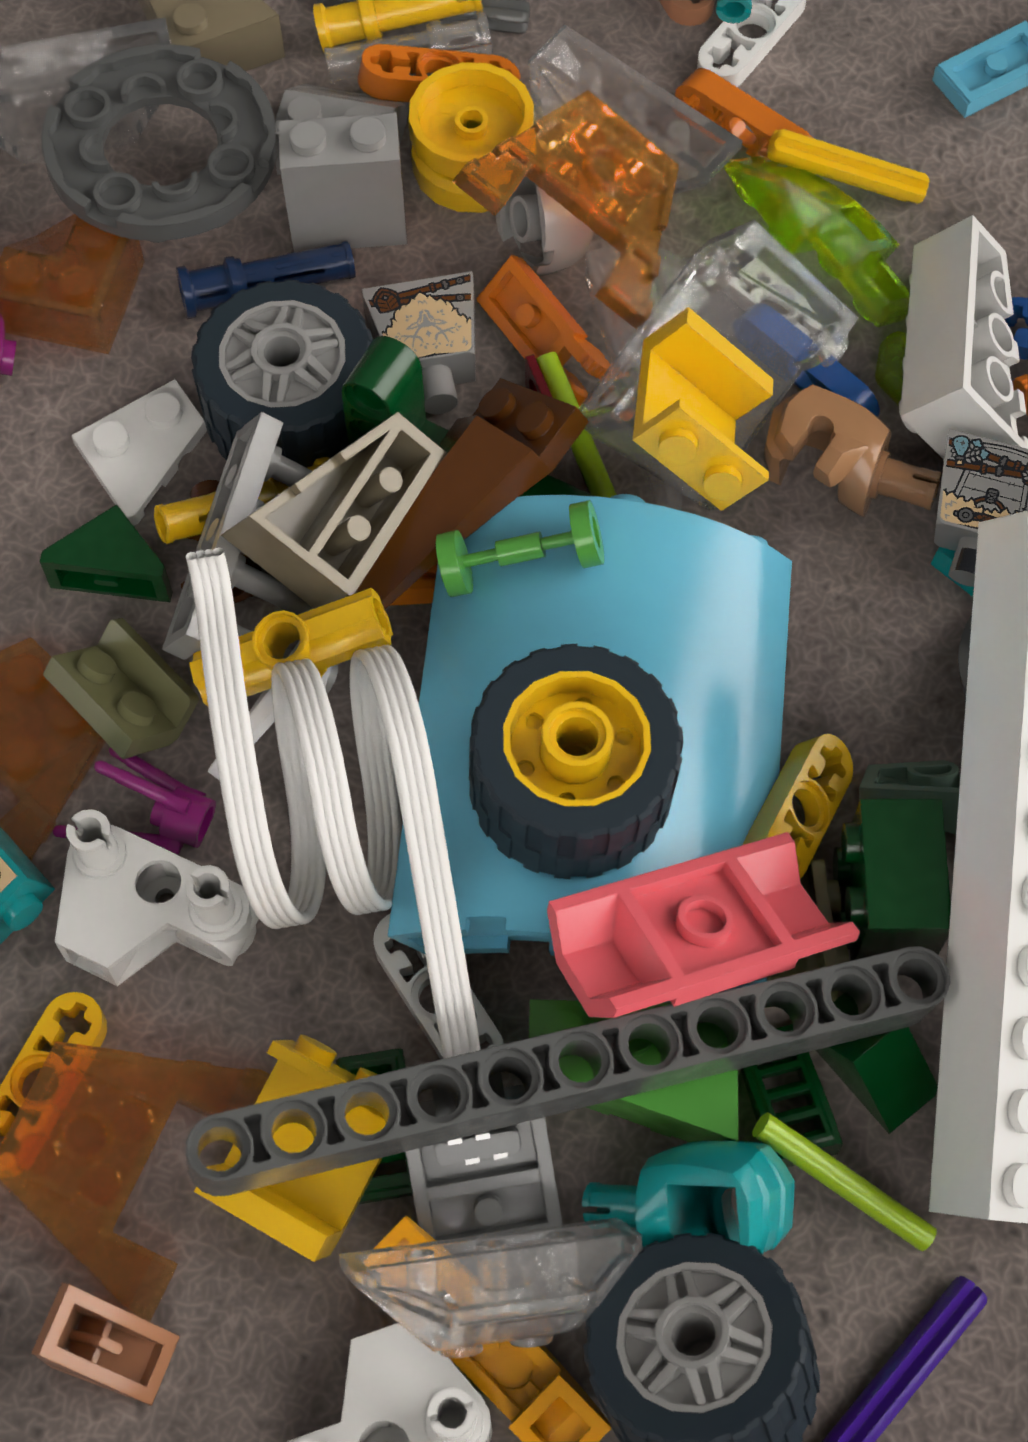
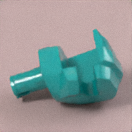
(692, 1193)

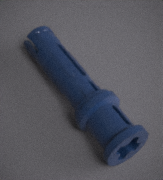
(215, 284)

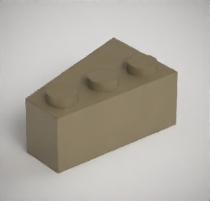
(222, 29)
(341, 515)

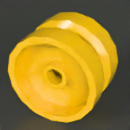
(459, 118)

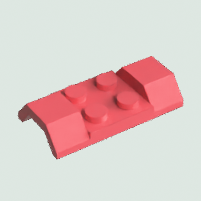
(690, 929)

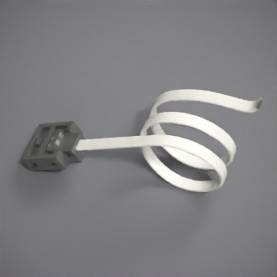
(461, 1185)

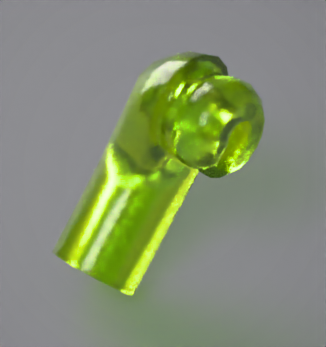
(889, 365)

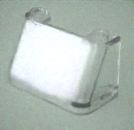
(756, 301)

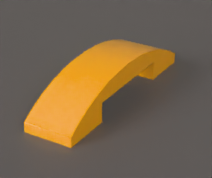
(523, 1381)

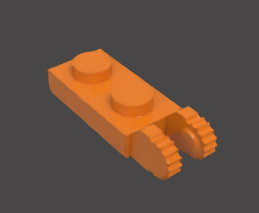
(538, 321)

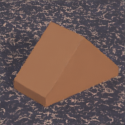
(104, 1345)

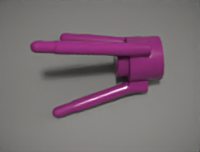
(178, 810)

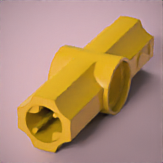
(325, 635)

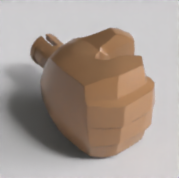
(852, 447)

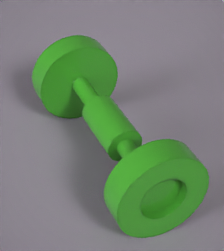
(456, 562)

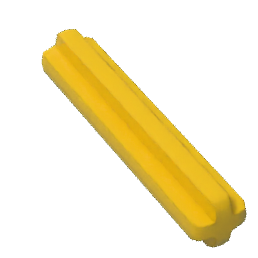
(847, 166)

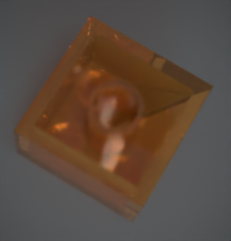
(69, 285)

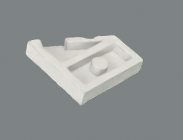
(141, 446)

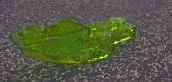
(818, 216)

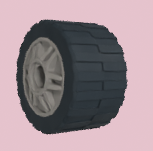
(283, 355)
(703, 1347)

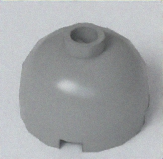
(536, 216)

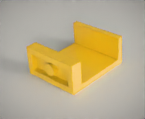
(689, 405)
(313, 1209)

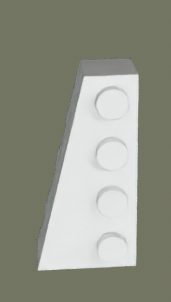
(959, 340)

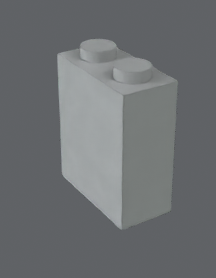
(343, 181)

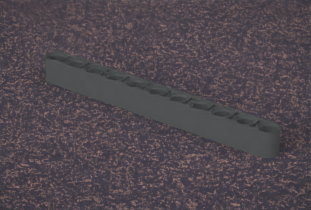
(547, 1090)

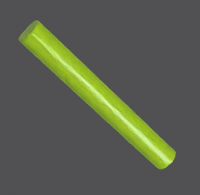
(584, 446)
(844, 1182)

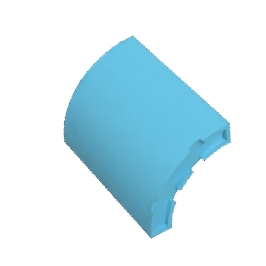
(674, 595)

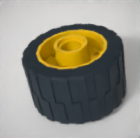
(574, 760)

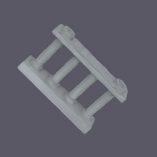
(249, 464)

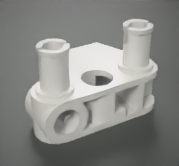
(111, 907)
(404, 1395)

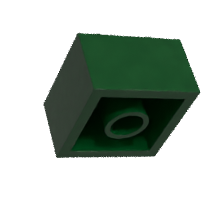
(894, 876)

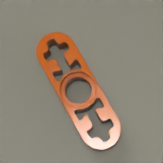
(387, 68)
(732, 109)

